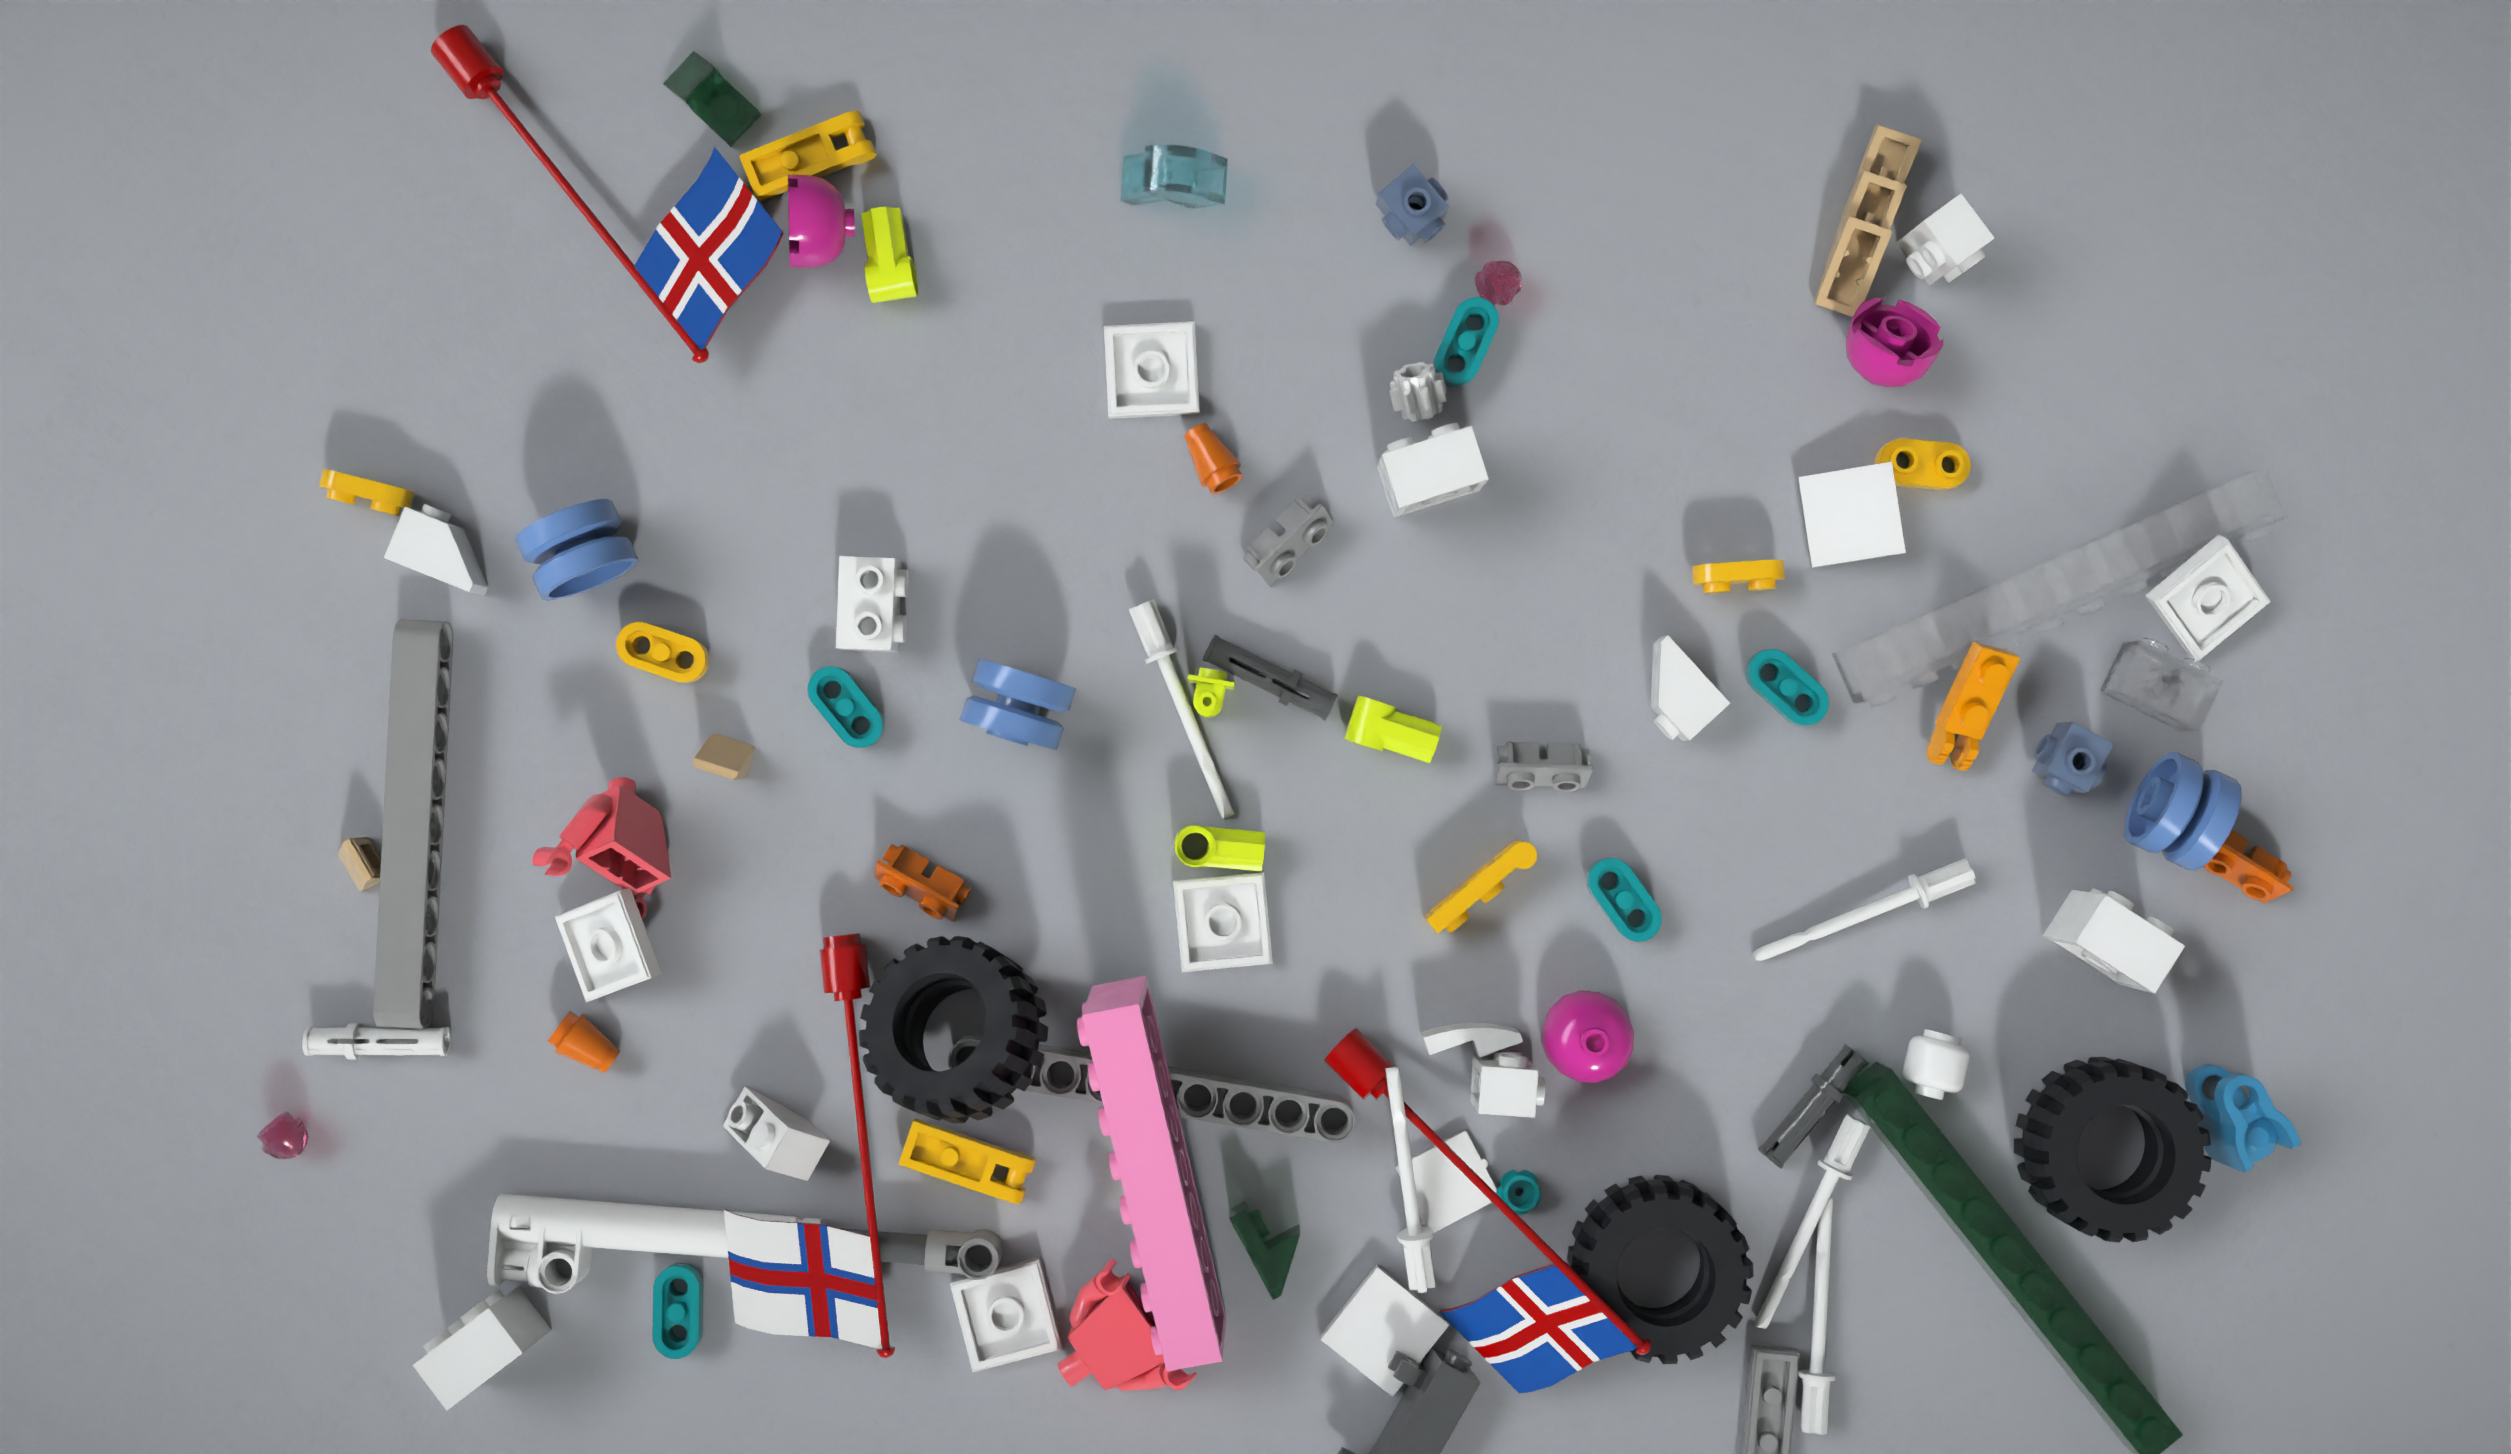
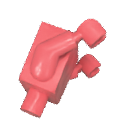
(616, 838)
(1115, 1339)

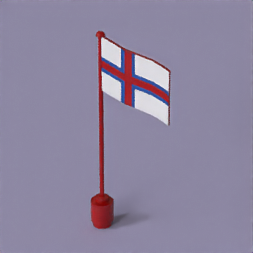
(813, 1274)

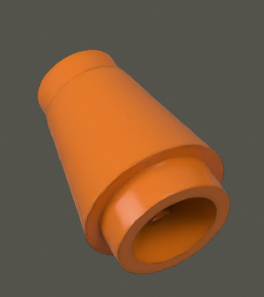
(1213, 461)
(583, 1043)

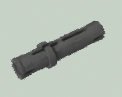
(1220, 654)
(1813, 1105)

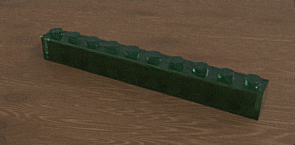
(2011, 1261)

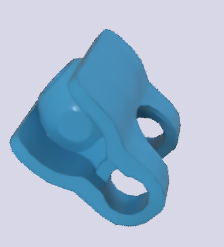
(2239, 1126)

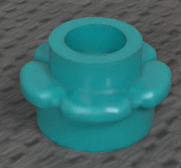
(1531, 1192)

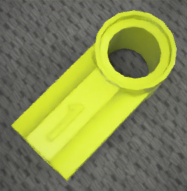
(889, 268)
(1382, 727)
(1225, 848)

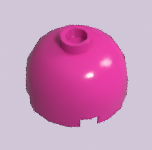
(816, 221)
(1892, 342)
(1587, 1036)

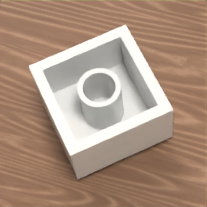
(1432, 469)
(2115, 939)
(480, 1345)

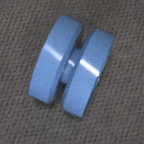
(576, 549)
(1017, 705)
(2183, 811)

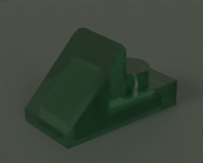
(712, 98)
(1269, 1257)

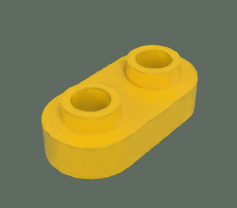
(1926, 463)
(347, 487)
(1719, 576)
(664, 652)

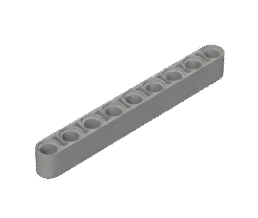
(413, 824)
(1217, 1110)

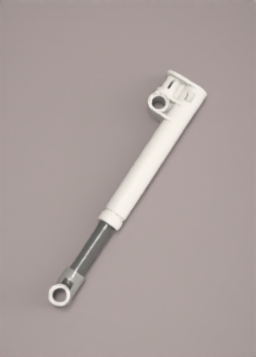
(537, 1230)

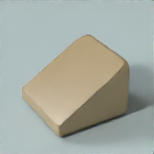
(725, 757)
(361, 862)

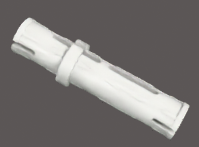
(324, 1041)

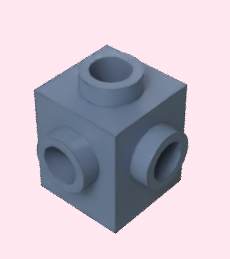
(1409, 192)
(2071, 759)

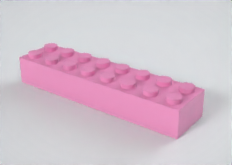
(1154, 1173)

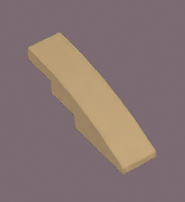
(1867, 220)

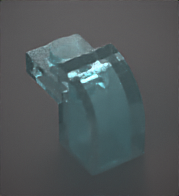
(1174, 175)

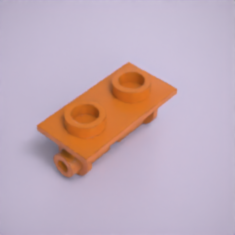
(2258, 875)
(905, 876)

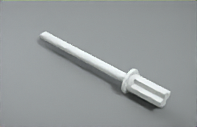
(1159, 647)
(1923, 889)
(1838, 1164)
(1414, 1237)
(1816, 1380)

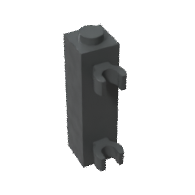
(1430, 1405)

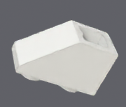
(775, 1135)

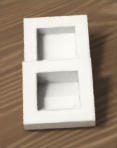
(1484, 1037)

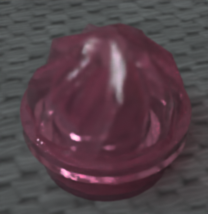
(1498, 282)
(284, 1137)

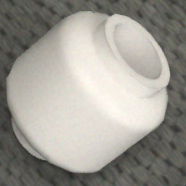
(1936, 1064)

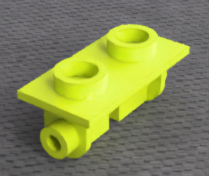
(1210, 691)

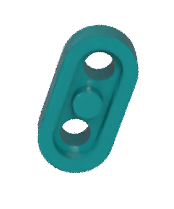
(1465, 343)
(1786, 685)
(846, 708)
(1623, 898)
(675, 1308)

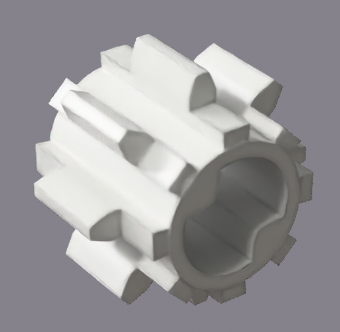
(1418, 391)

